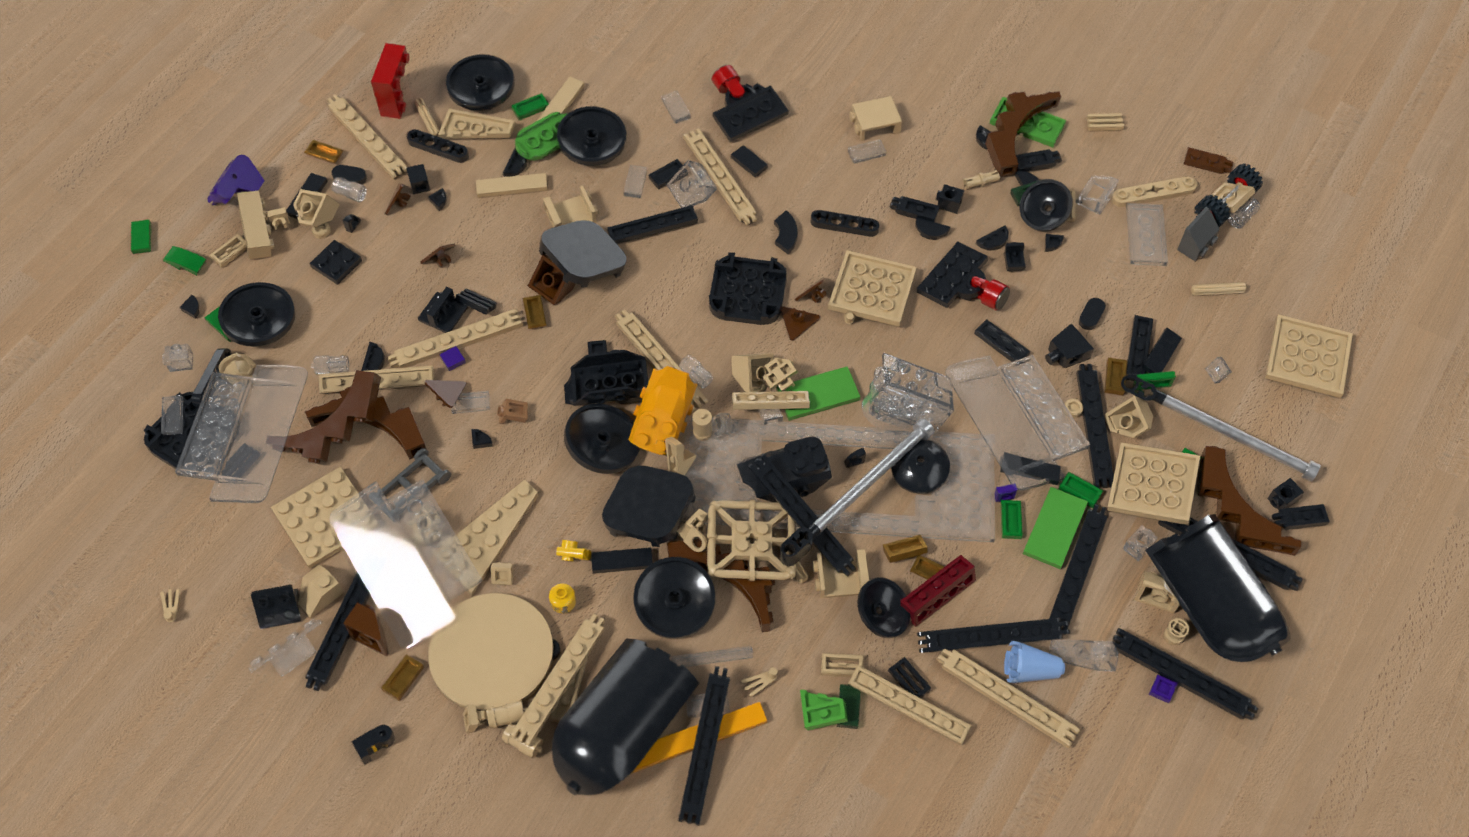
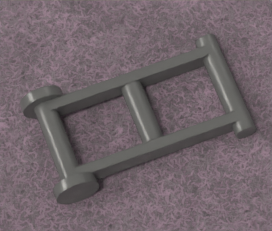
(420, 457)

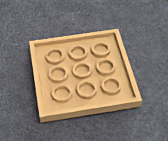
(872, 288)
(1309, 356)
(1154, 483)
(308, 513)

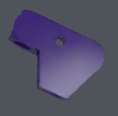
(237, 177)

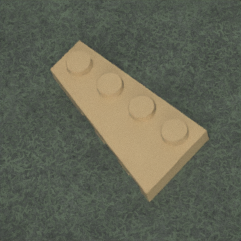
(471, 125)

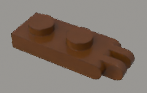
(1207, 161)

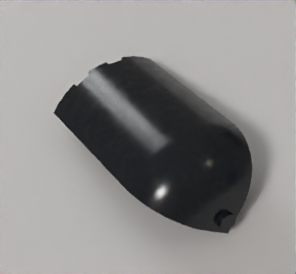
(1220, 592)
(619, 717)

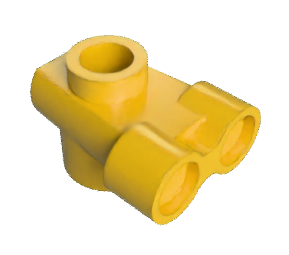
(570, 551)

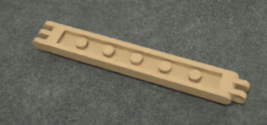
(366, 136)
(720, 176)
(460, 338)
(651, 348)
(558, 680)
(1008, 697)

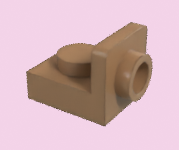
(512, 410)

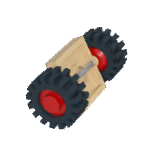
(1232, 196)

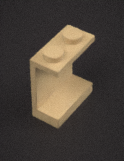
(875, 115)
(571, 210)
(837, 584)

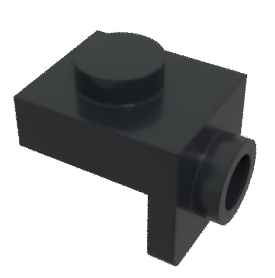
(1014, 256)

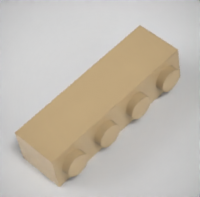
(254, 224)

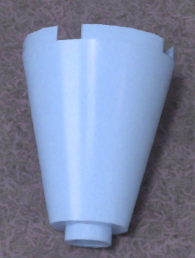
(1031, 664)

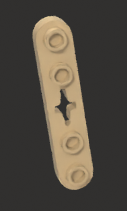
(1164, 189)

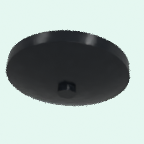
(480, 82)
(591, 136)
(256, 314)
(599, 438)
(674, 597)

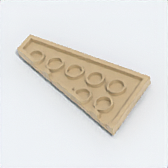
(491, 531)

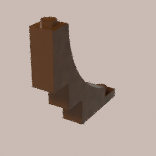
(1251, 527)

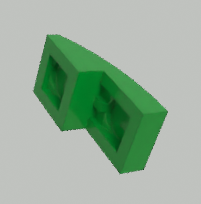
(184, 259)

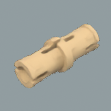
(981, 179)

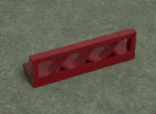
(936, 590)

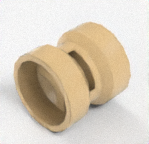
(1172, 633)

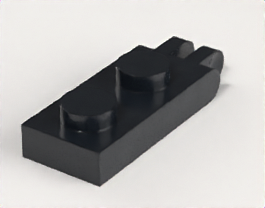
(1037, 160)
(914, 208)
(1301, 517)

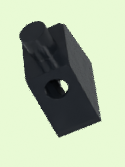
(1069, 348)

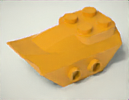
(662, 409)

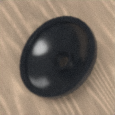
(1041, 196)
(922, 476)
(881, 607)

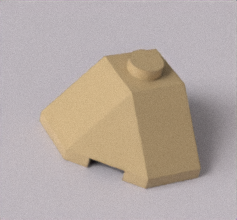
(314, 208)
(750, 370)
(1130, 418)
(318, 590)
(1156, 592)

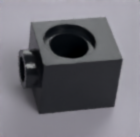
(418, 179)
(950, 198)
(1288, 489)

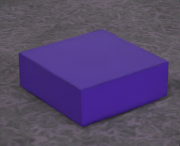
(452, 358)
(1005, 493)
(1163, 688)

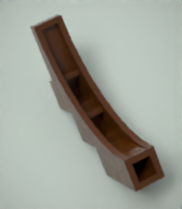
(1020, 109)
(356, 407)
(398, 424)
(754, 591)

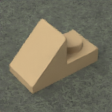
(678, 458)

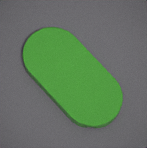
(539, 138)

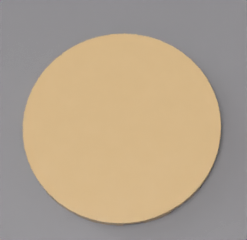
(491, 652)

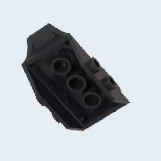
(607, 378)
(801, 464)

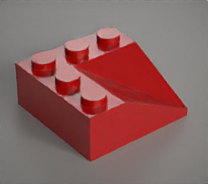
(387, 80)

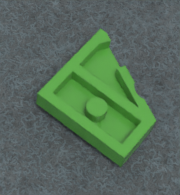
(822, 710)

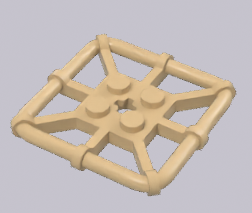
(741, 547)

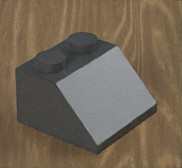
(1199, 235)

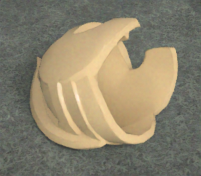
(237, 364)

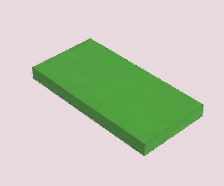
(1040, 128)
(825, 392)
(1055, 528)

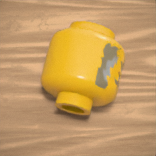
(562, 598)

